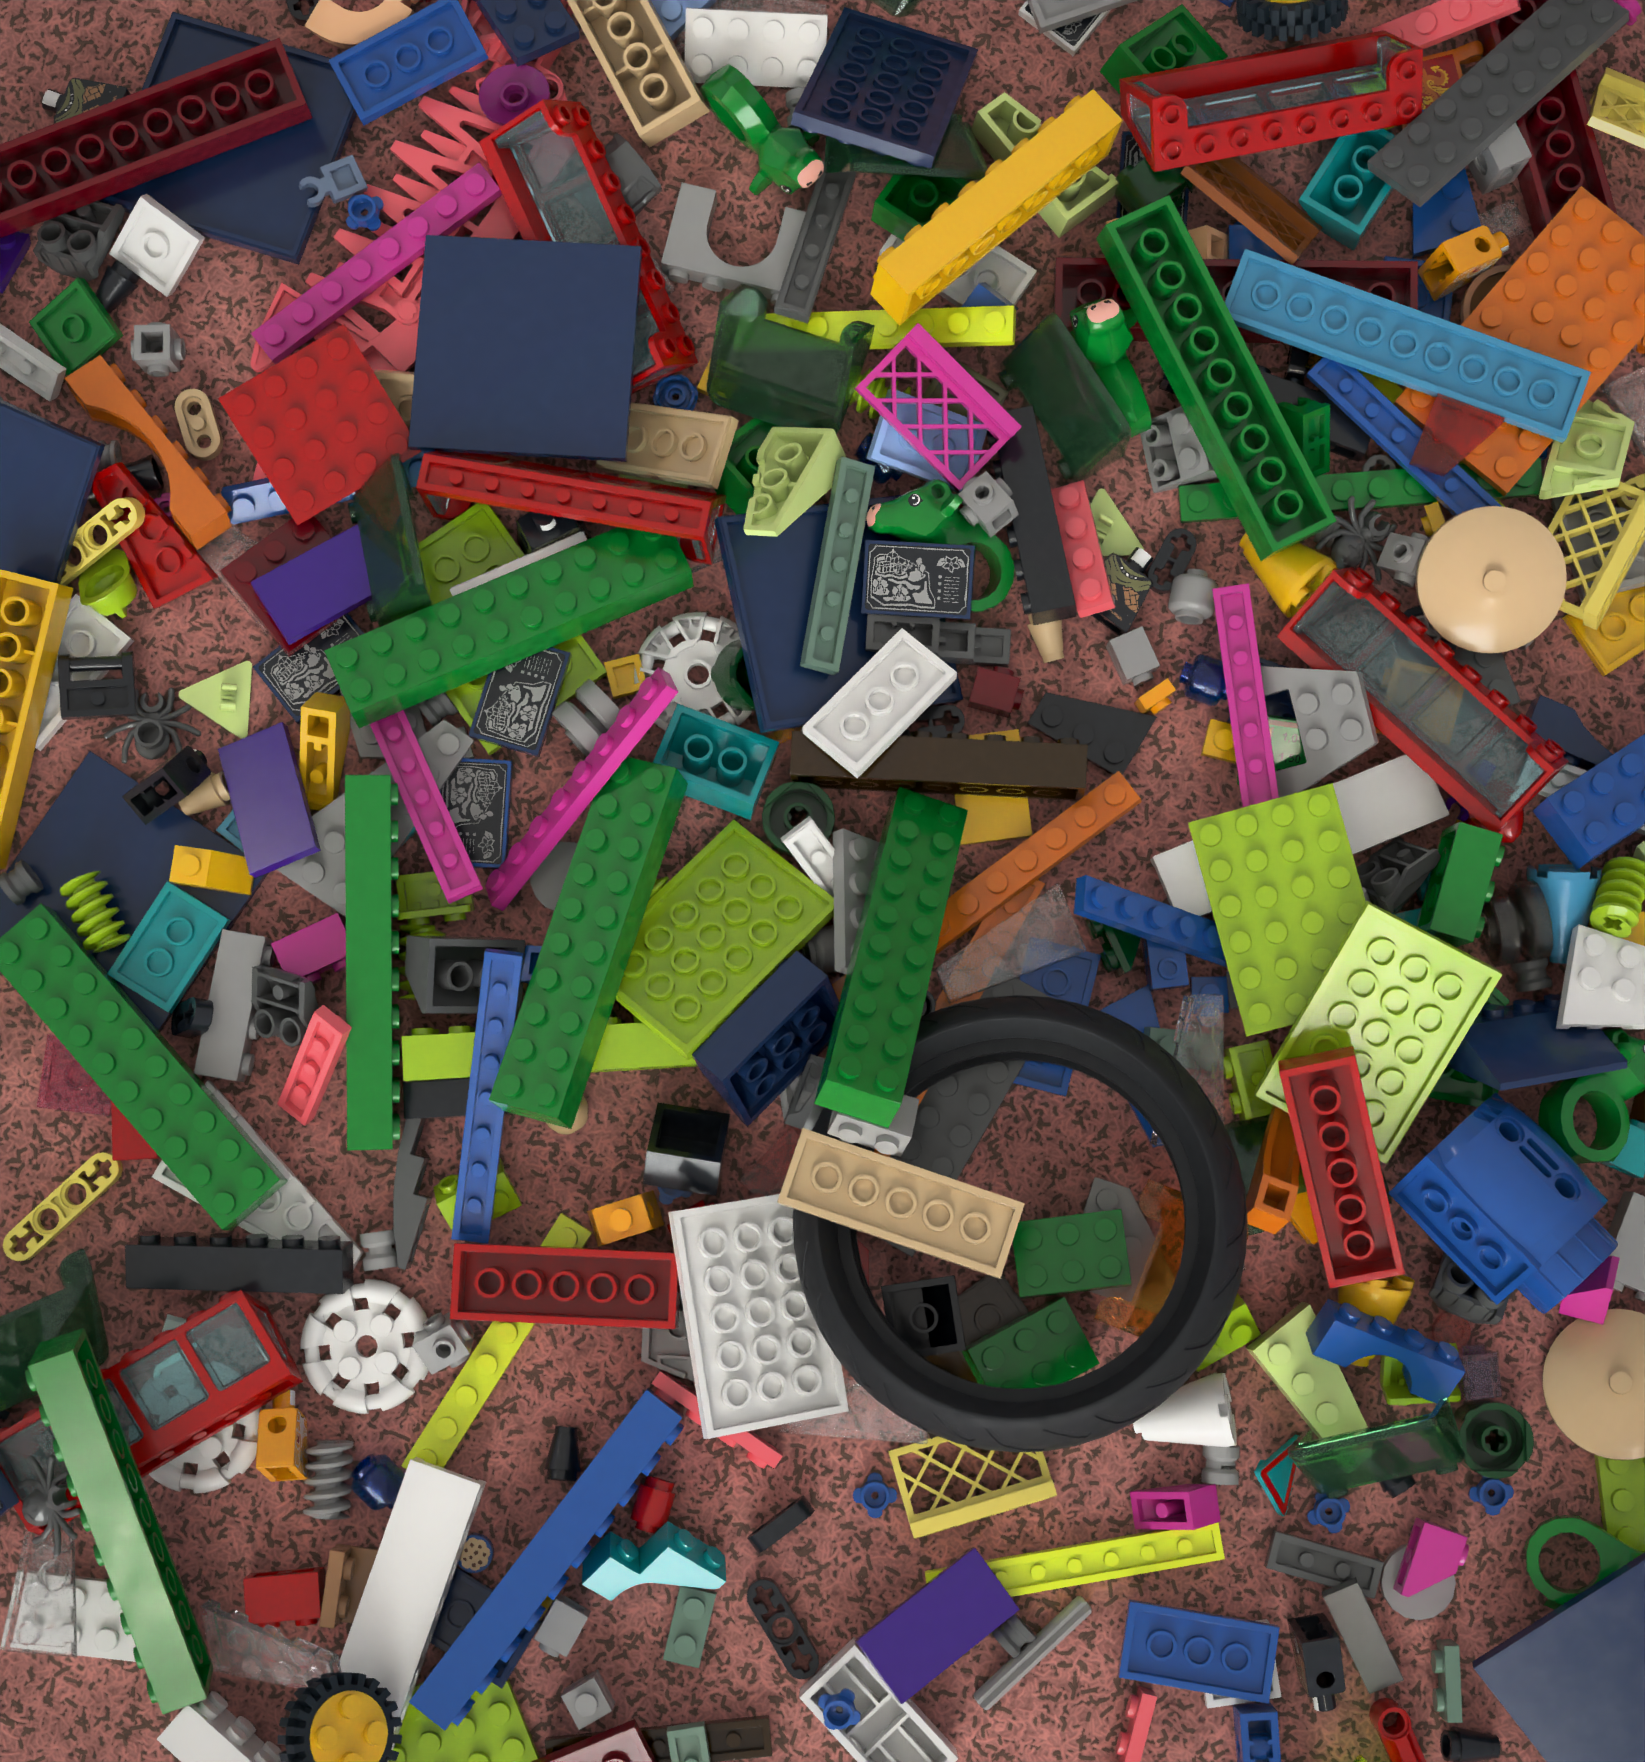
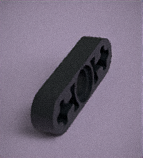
(805, 1647)

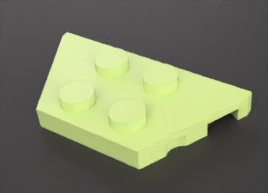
(1590, 455)

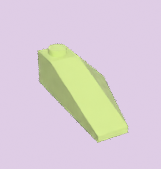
(791, 476)

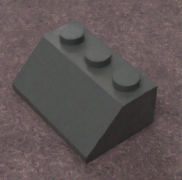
(448, 970)

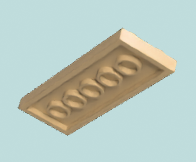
(901, 1203)

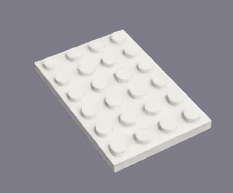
(749, 1321)

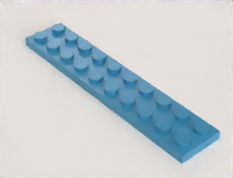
(1405, 345)

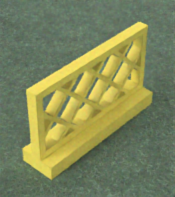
(1621, 101)
(1619, 559)
(974, 1507)

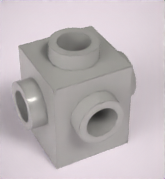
(149, 341)
(987, 503)
(1401, 557)
(443, 1342)

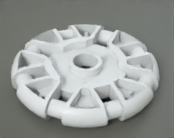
(686, 656)
(344, 1350)
(210, 1474)

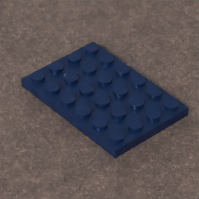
(885, 88)

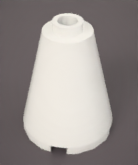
(1193, 1415)

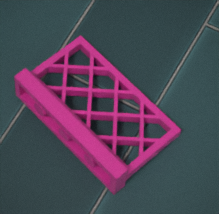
(960, 385)

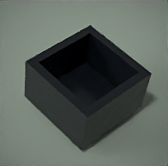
(686, 1149)

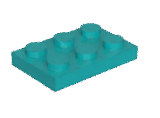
(169, 947)

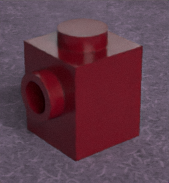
(996, 691)

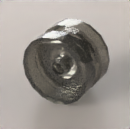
(1517, 924)

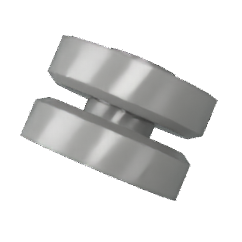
(587, 727)

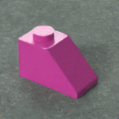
(1593, 1295)
(1175, 1507)
(1430, 1557)

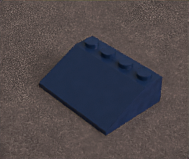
(770, 1037)
(1523, 1048)

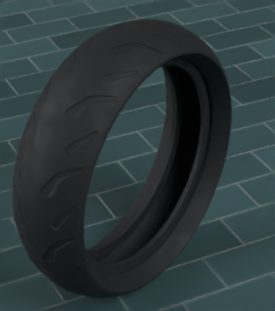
(1183, 1329)

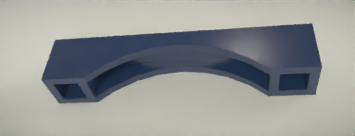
(1565, 728)

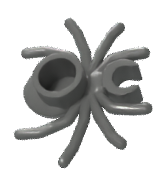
(1357, 541)
(153, 727)
(48, 1503)

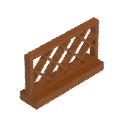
(1255, 205)

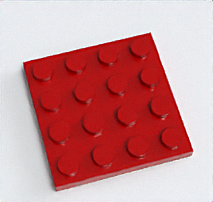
(318, 423)

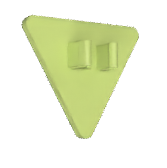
(1112, 529)
(224, 698)

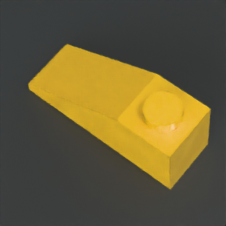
(323, 747)

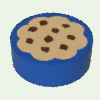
(476, 1553)

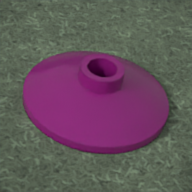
(511, 85)

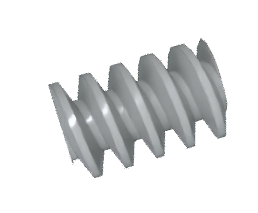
(328, 1479)

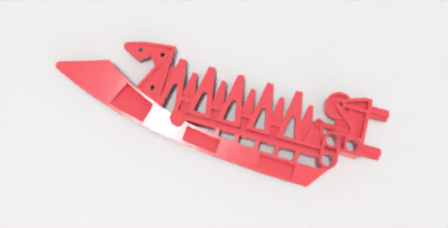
(397, 344)

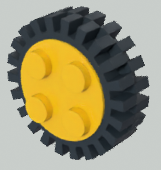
(1290, 18)
(340, 1721)

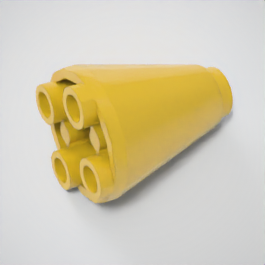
(1290, 574)
(1378, 1298)

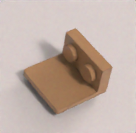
(345, 1583)

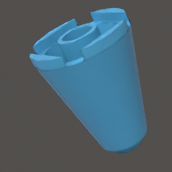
(1568, 900)

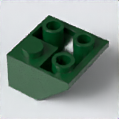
(1118, 947)

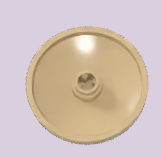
(1491, 579)
(1598, 1384)

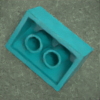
(1344, 192)
(718, 760)

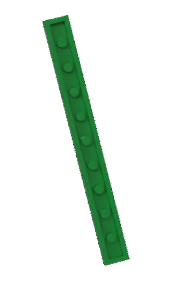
(1387, 487)

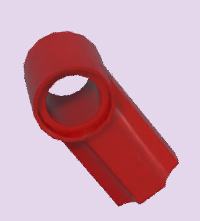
(1398, 1738)

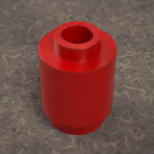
(653, 1504)

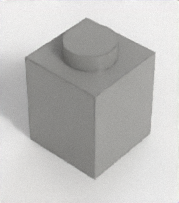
(1133, 657)
(561, 1626)
(588, 1699)

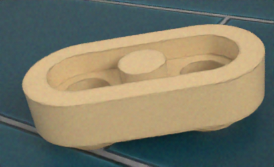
(198, 426)

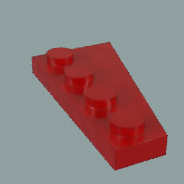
(157, 549)

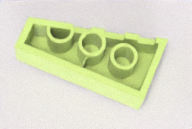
(1003, 125)
(1307, 1381)

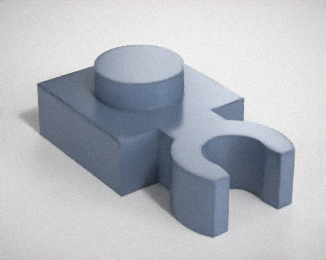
(339, 180)

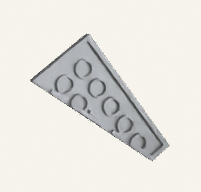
(325, 870)

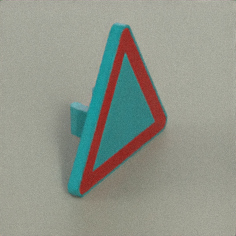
(1277, 1477)

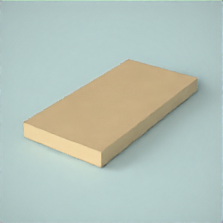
(675, 445)

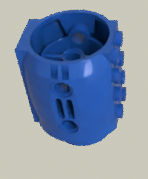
(1508, 1206)

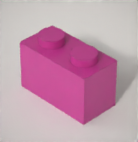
(314, 948)

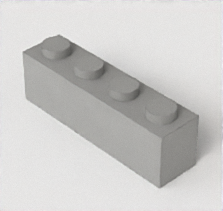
(228, 1042)

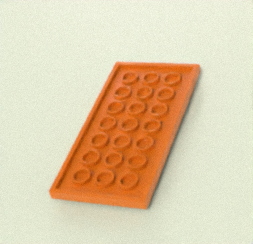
(1568, 298)

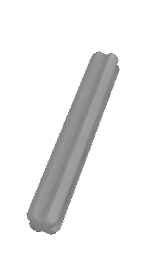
(1032, 1653)

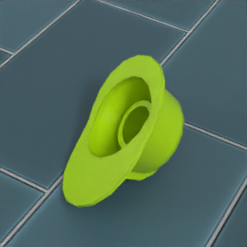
(108, 584)

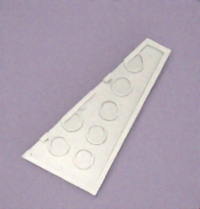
(1602, 982)
(288, 1211)

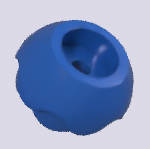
(676, 385)

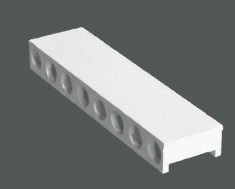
(1374, 810)
(411, 1579)

